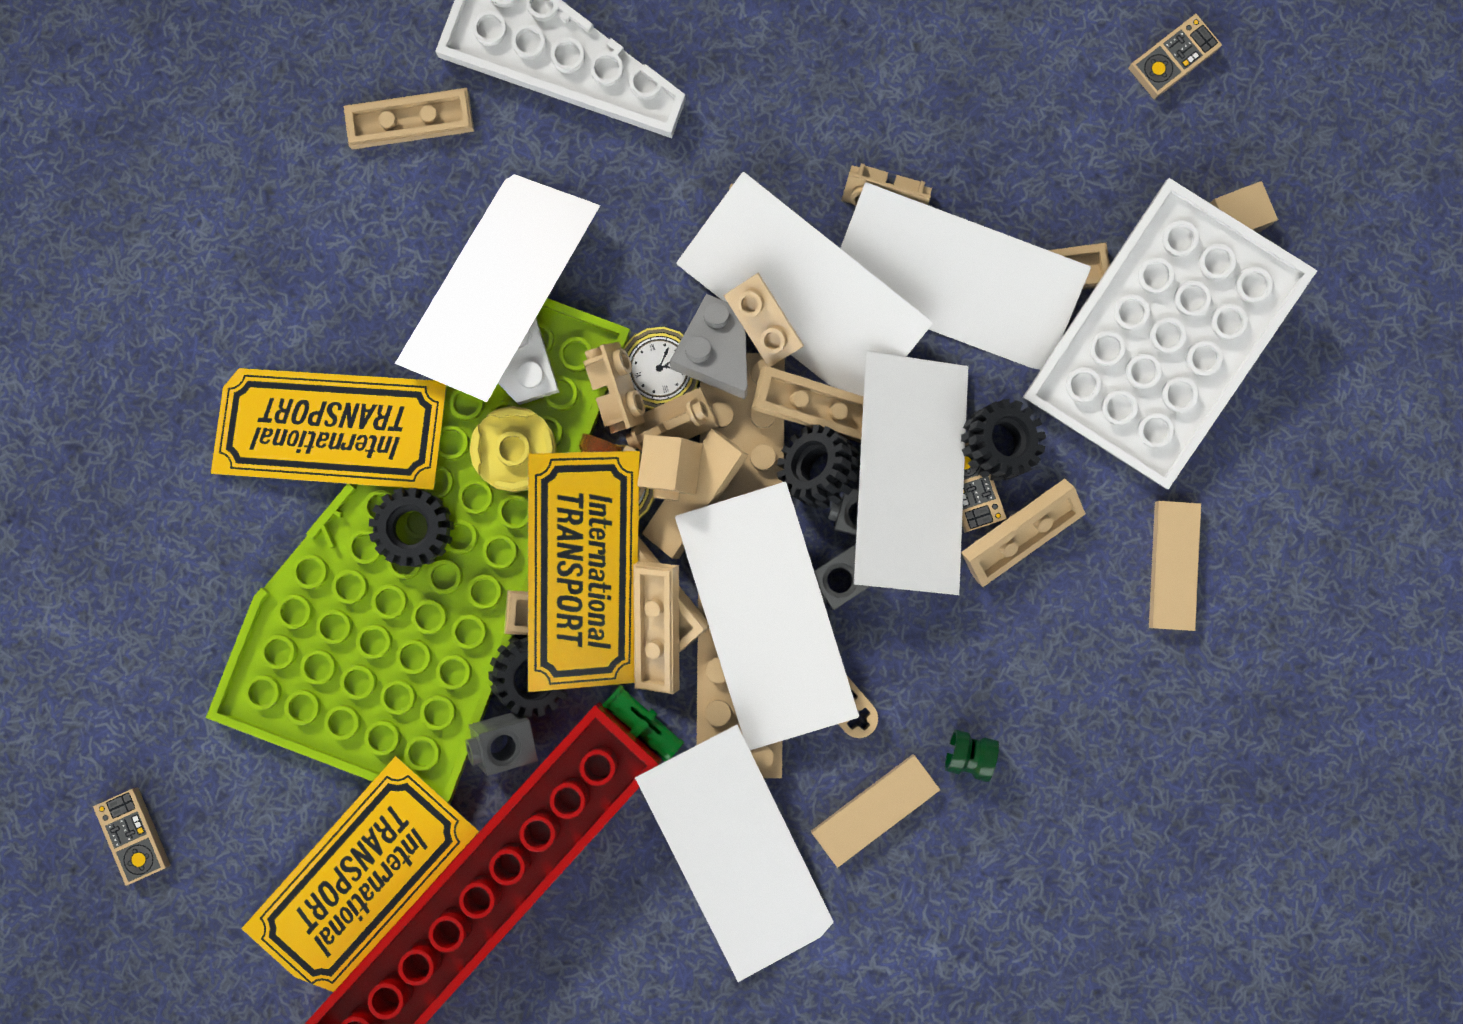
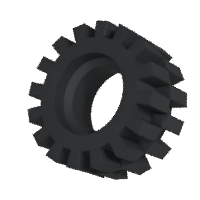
(1023, 433)
(833, 478)
(385, 523)
(505, 686)

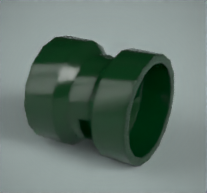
(972, 756)

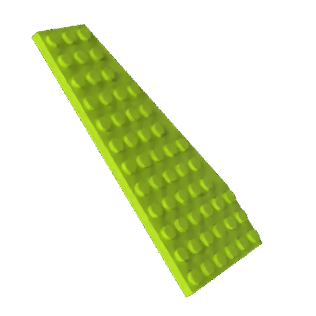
(392, 658)

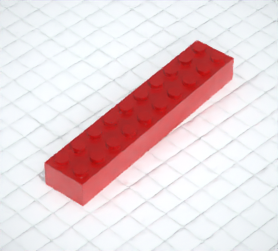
(495, 877)

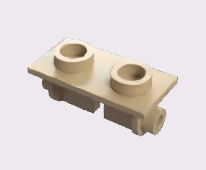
(903, 186)
(763, 320)
(612, 367)
(680, 418)

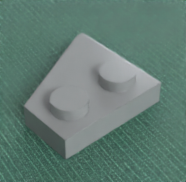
(714, 348)

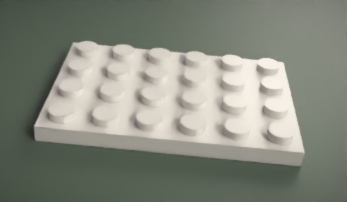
(1169, 333)

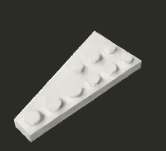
(561, 56)

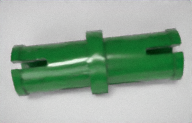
(643, 723)

